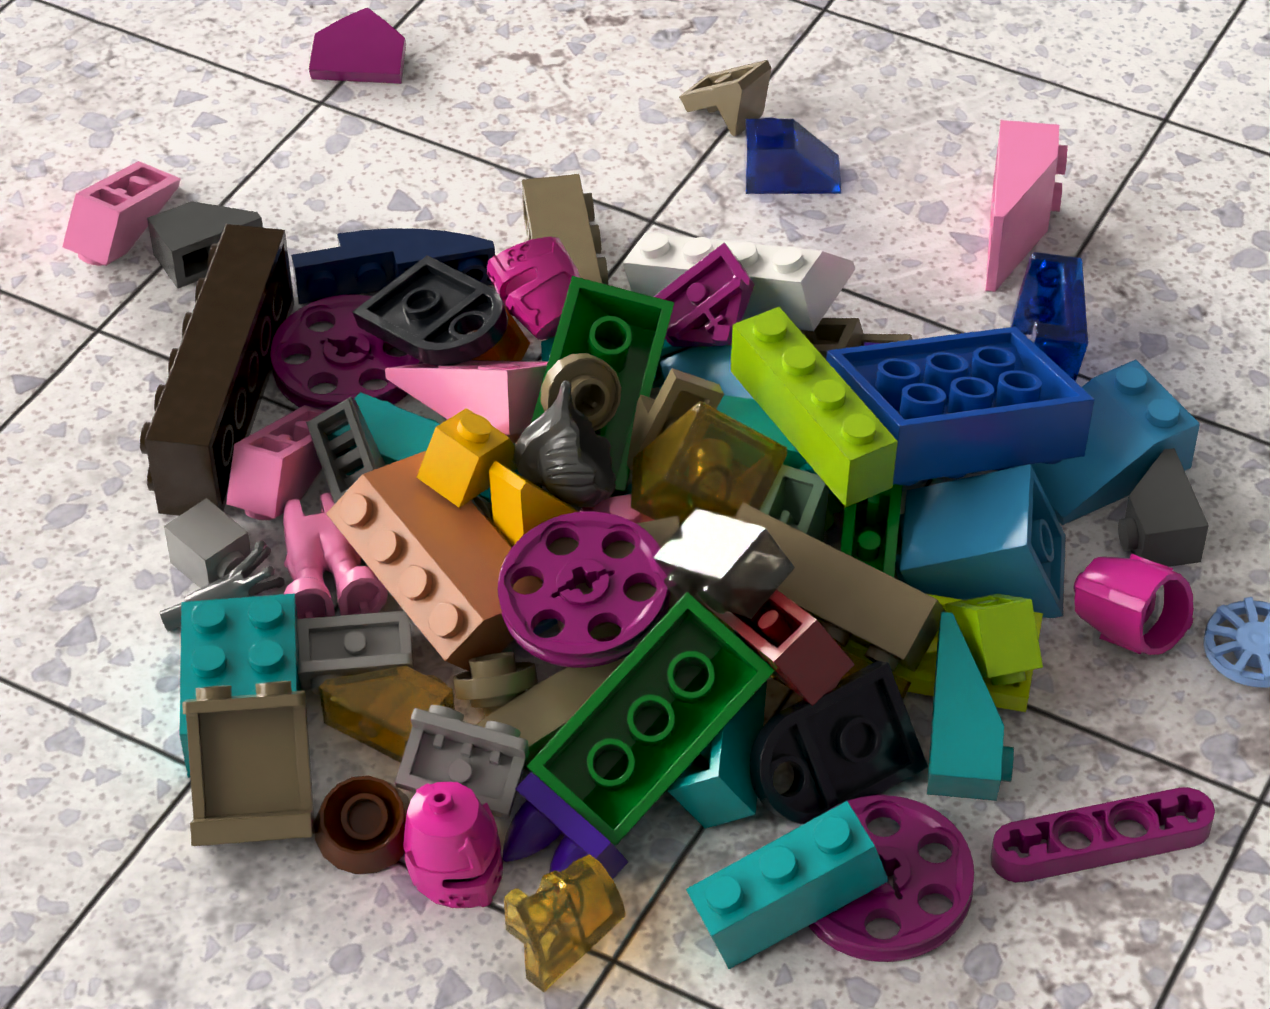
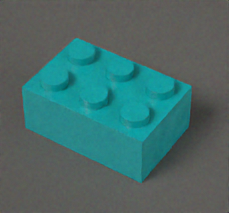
(236, 646)

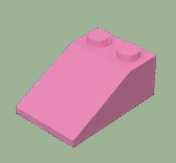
(1022, 194)
(494, 389)

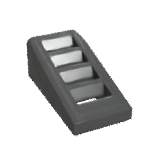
(364, 454)

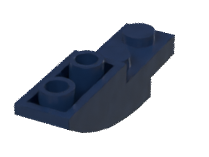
(376, 257)

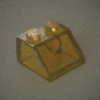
(704, 465)

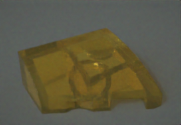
(563, 918)

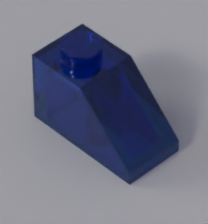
(788, 159)

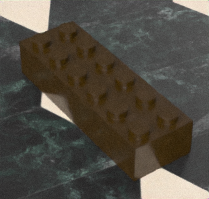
(218, 369)

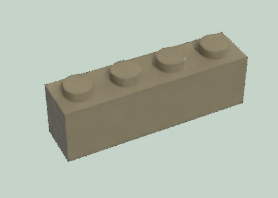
(562, 210)
(853, 597)

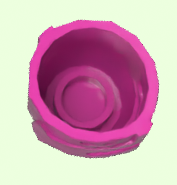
(534, 282)
(1121, 596)
(452, 839)

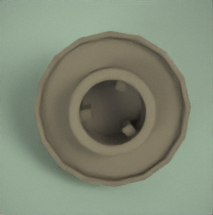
(593, 387)
(494, 681)

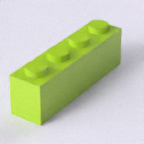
(813, 406)

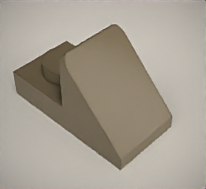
(735, 92)
(674, 399)

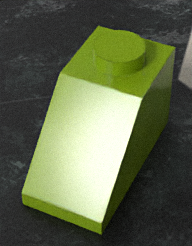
(999, 635)

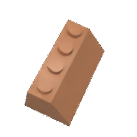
(431, 558)

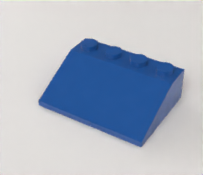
(968, 402)

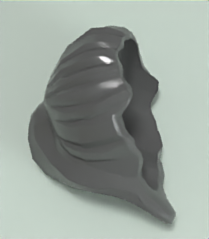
(566, 454)

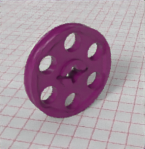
(337, 356)
(564, 602)
(912, 881)

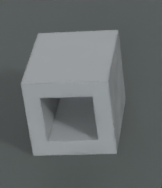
(206, 543)

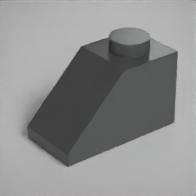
(185, 235)
(1164, 516)

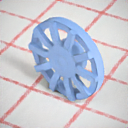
(1250, 642)

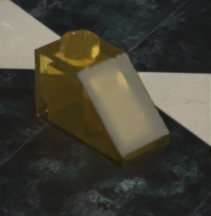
(379, 705)

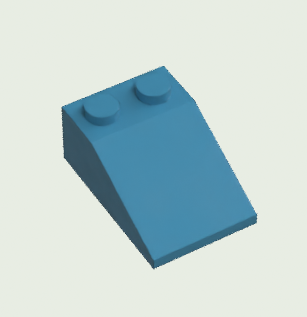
(1127, 433)

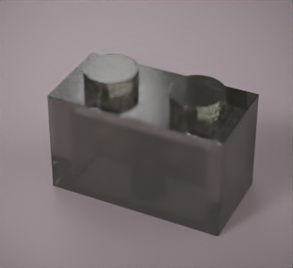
(723, 563)

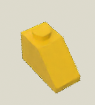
(461, 457)
(520, 503)

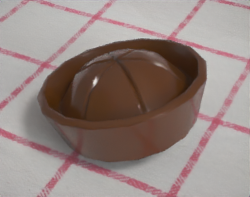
(362, 825)

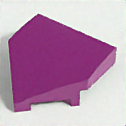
(358, 50)
(708, 300)

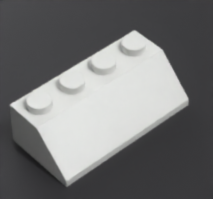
(784, 277)

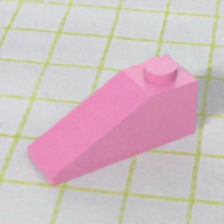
(115, 212)
(274, 466)

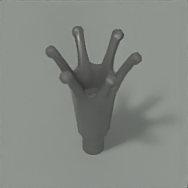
(233, 585)

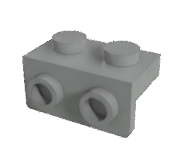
(352, 645)
(452, 750)

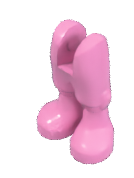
(318, 547)

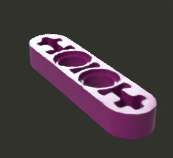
(1098, 825)

